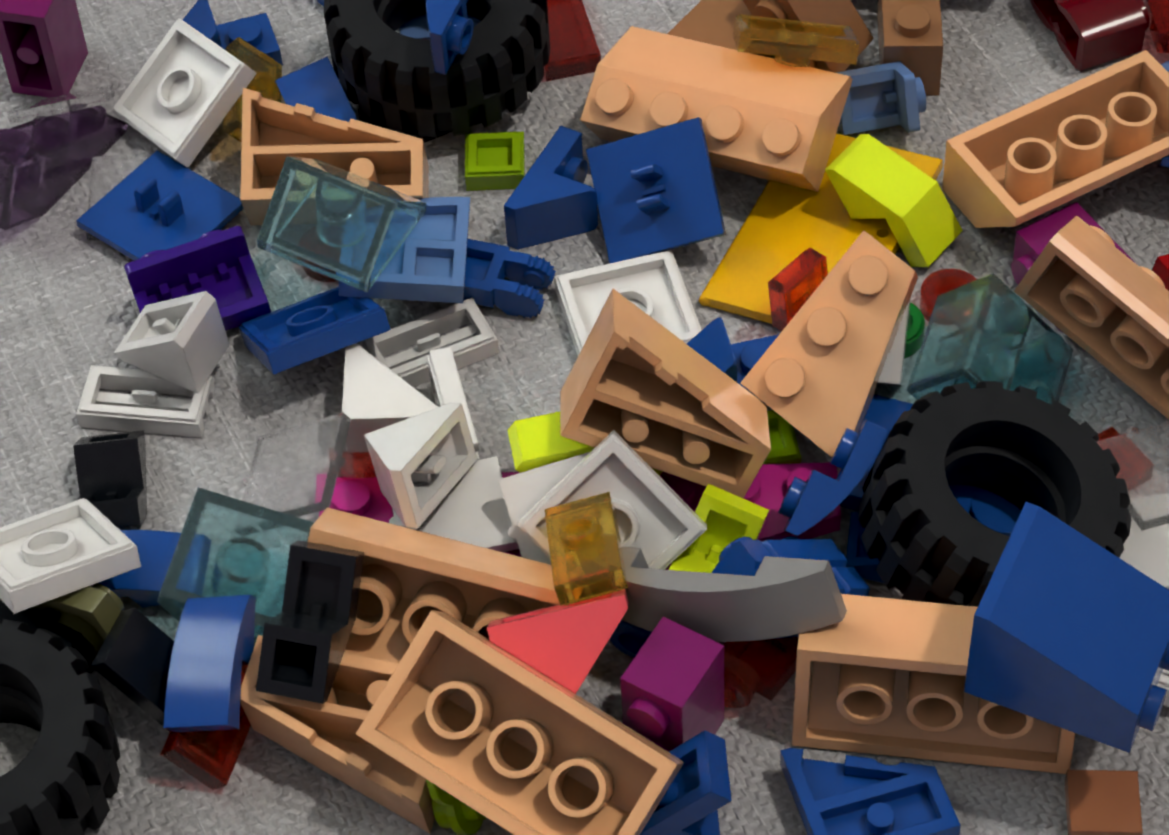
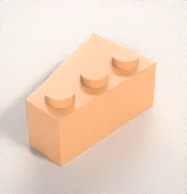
(282, 130)
(836, 345)
(663, 402)
(328, 736)

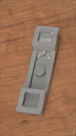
(777, 602)

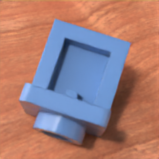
(882, 99)

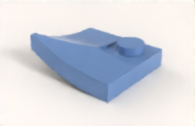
(430, 259)

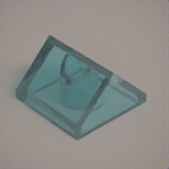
(336, 221)
(232, 551)

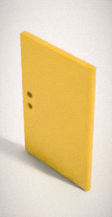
(785, 225)

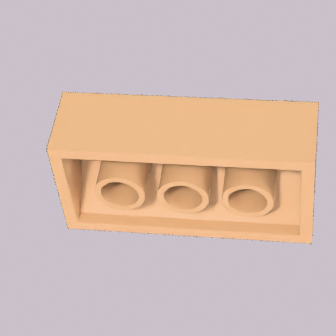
(753, 110)
(1060, 144)
(1105, 307)
(420, 572)
(896, 686)
(514, 739)

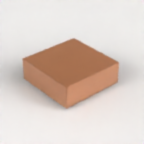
(1103, 802)

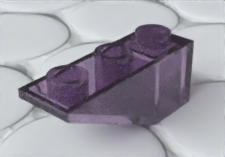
(48, 158)

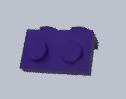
(212, 263)

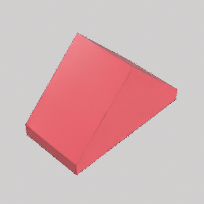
(561, 639)

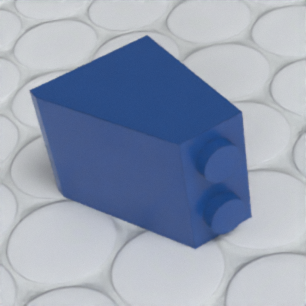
(1070, 634)

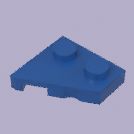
(868, 797)

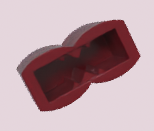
(1095, 29)

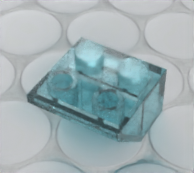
(989, 336)

